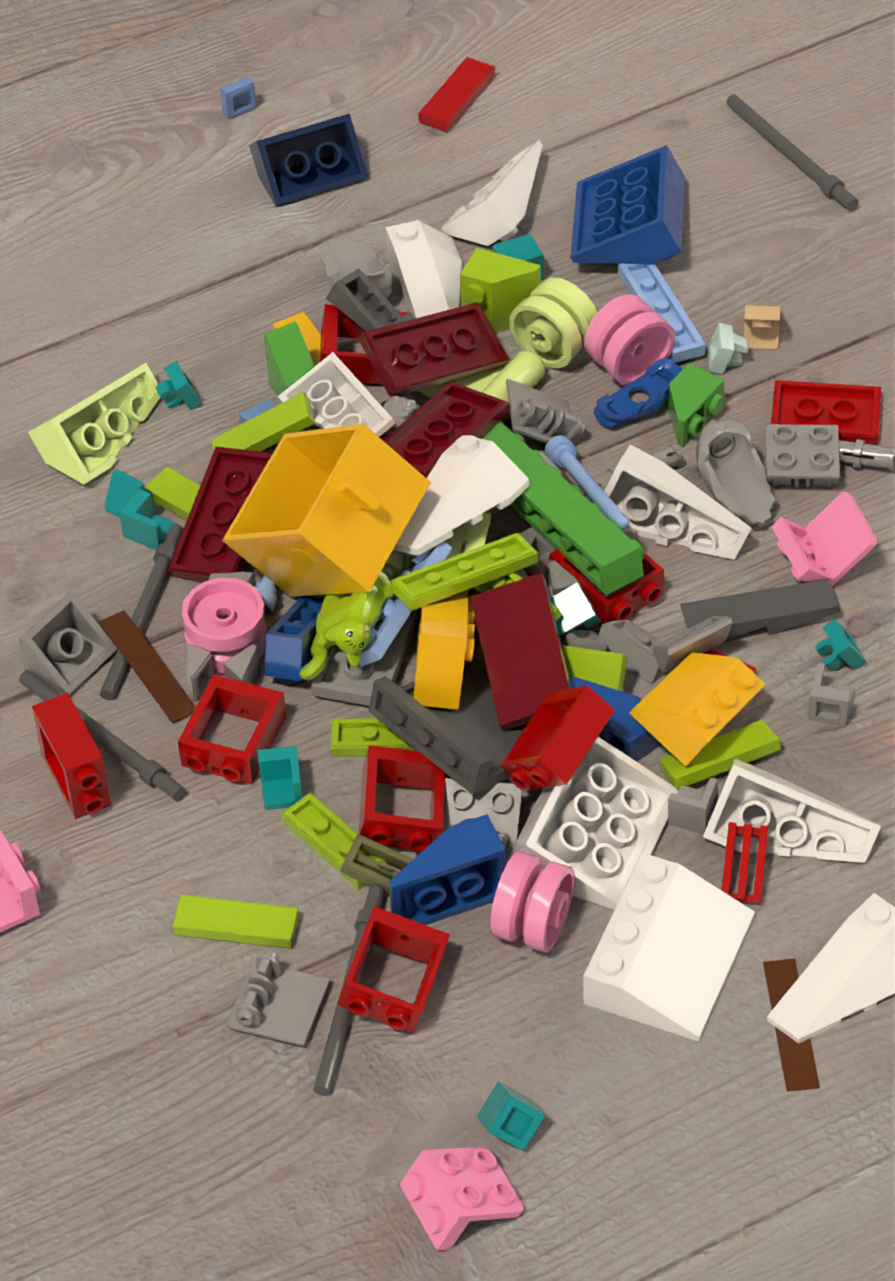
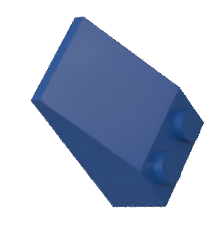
(451, 874)

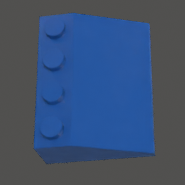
(630, 212)

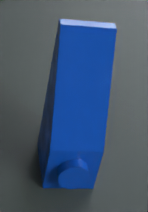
(291, 640)
(622, 728)

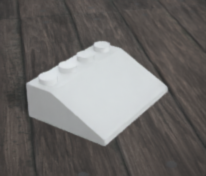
(598, 822)
(666, 949)

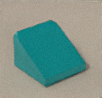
(120, 491)

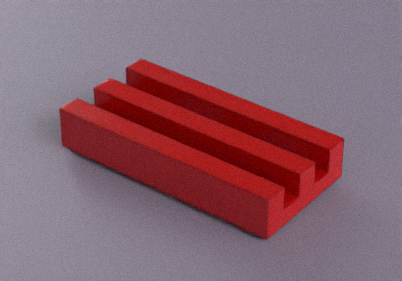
(746, 832)

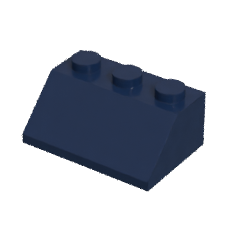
(309, 160)

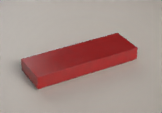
(456, 94)

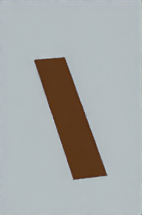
(148, 666)
(796, 1058)

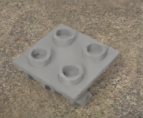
(540, 414)
(802, 454)
(500, 802)
(278, 1001)

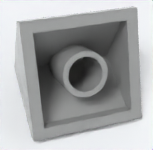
(65, 645)

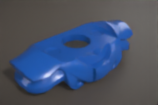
(655, 382)

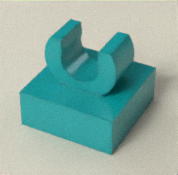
(177, 388)
(842, 647)

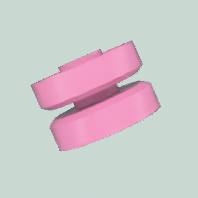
(628, 338)
(224, 619)
(532, 901)

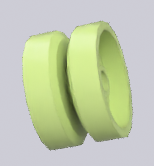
(553, 321)

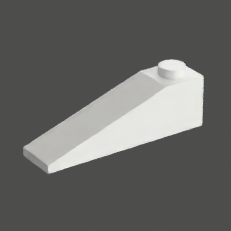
(499, 203)

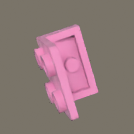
(828, 543)
(17, 887)
(458, 1187)

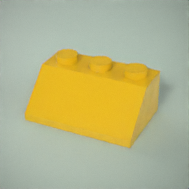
(696, 702)

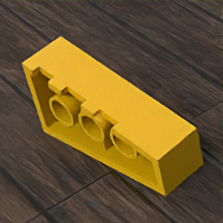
(442, 648)

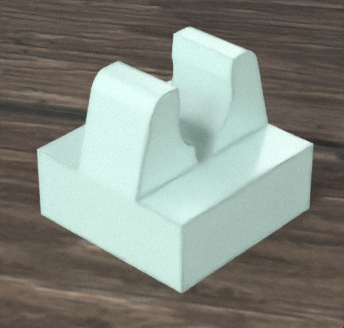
(725, 349)

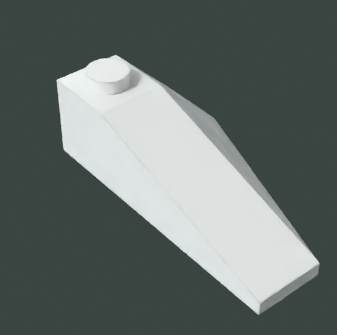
(425, 267)
(339, 398)
(463, 485)
(671, 508)
(795, 818)
(845, 976)

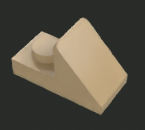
(762, 326)

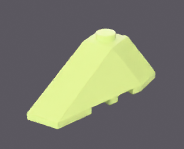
(95, 429)

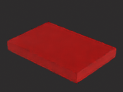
(848, 406)

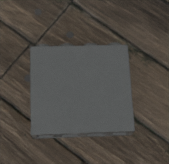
(461, 741)

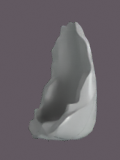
(348, 255)
(734, 471)

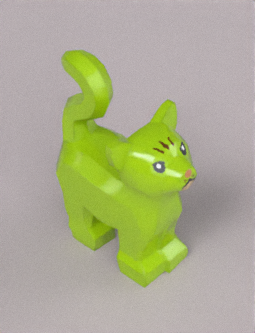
(346, 624)

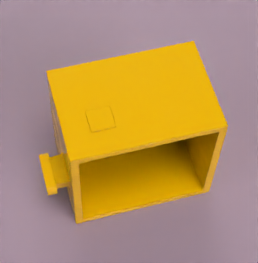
(327, 511)

